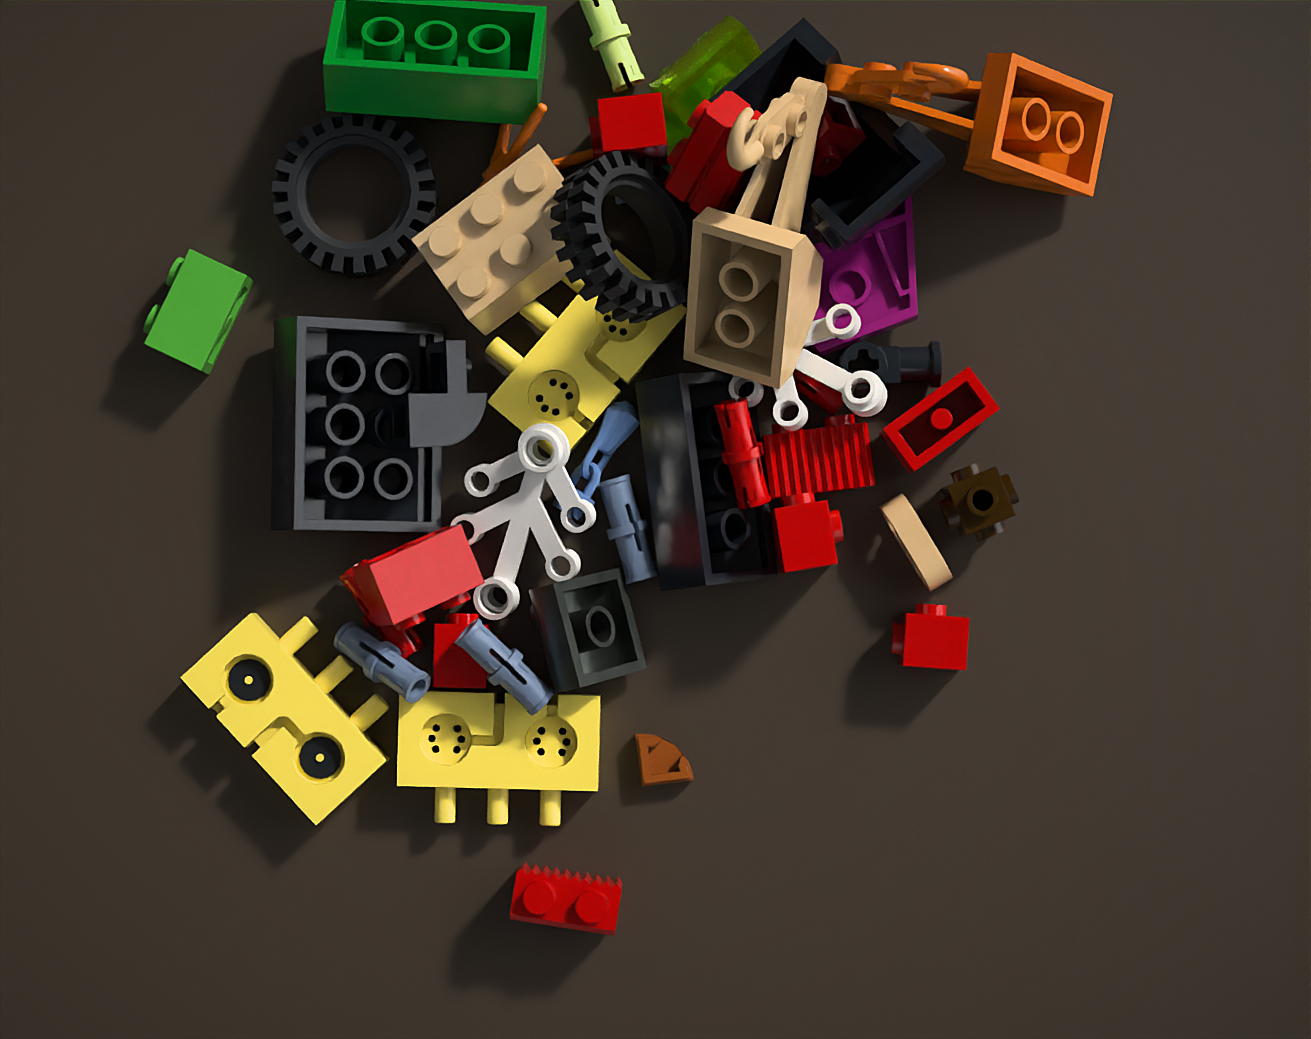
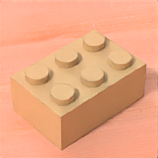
(498, 242)

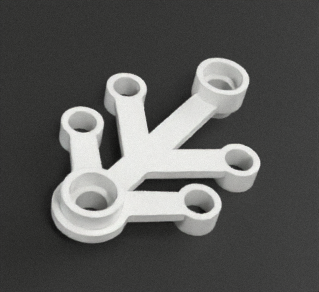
(824, 372)
(525, 514)

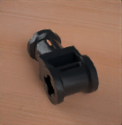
(897, 363)

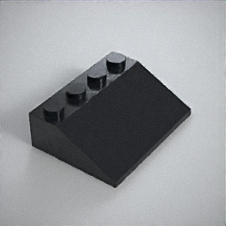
(334, 431)

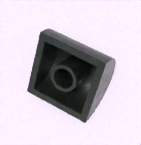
(587, 630)

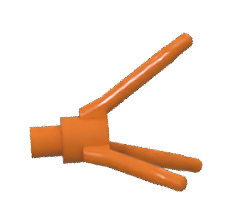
(502, 159)

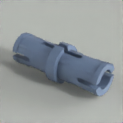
(627, 529)
(397, 672)
(528, 691)

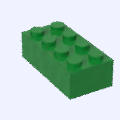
(436, 59)

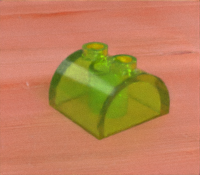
(704, 70)

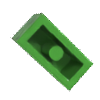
(197, 310)

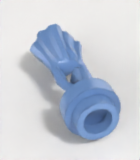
(616, 427)

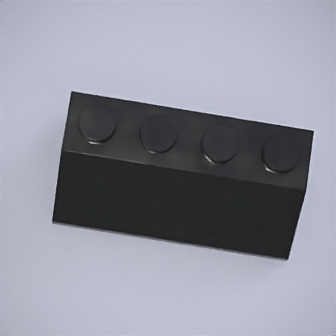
(691, 491)

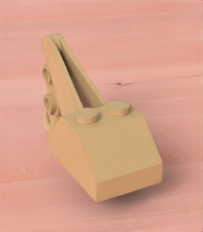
(751, 280)

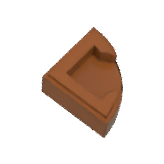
(661, 761)

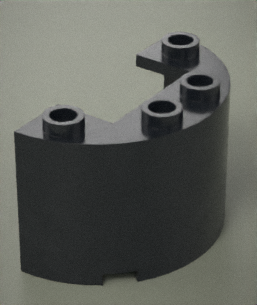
(874, 176)

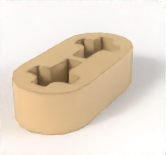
(915, 542)

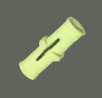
(611, 41)

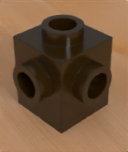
(958, 505)

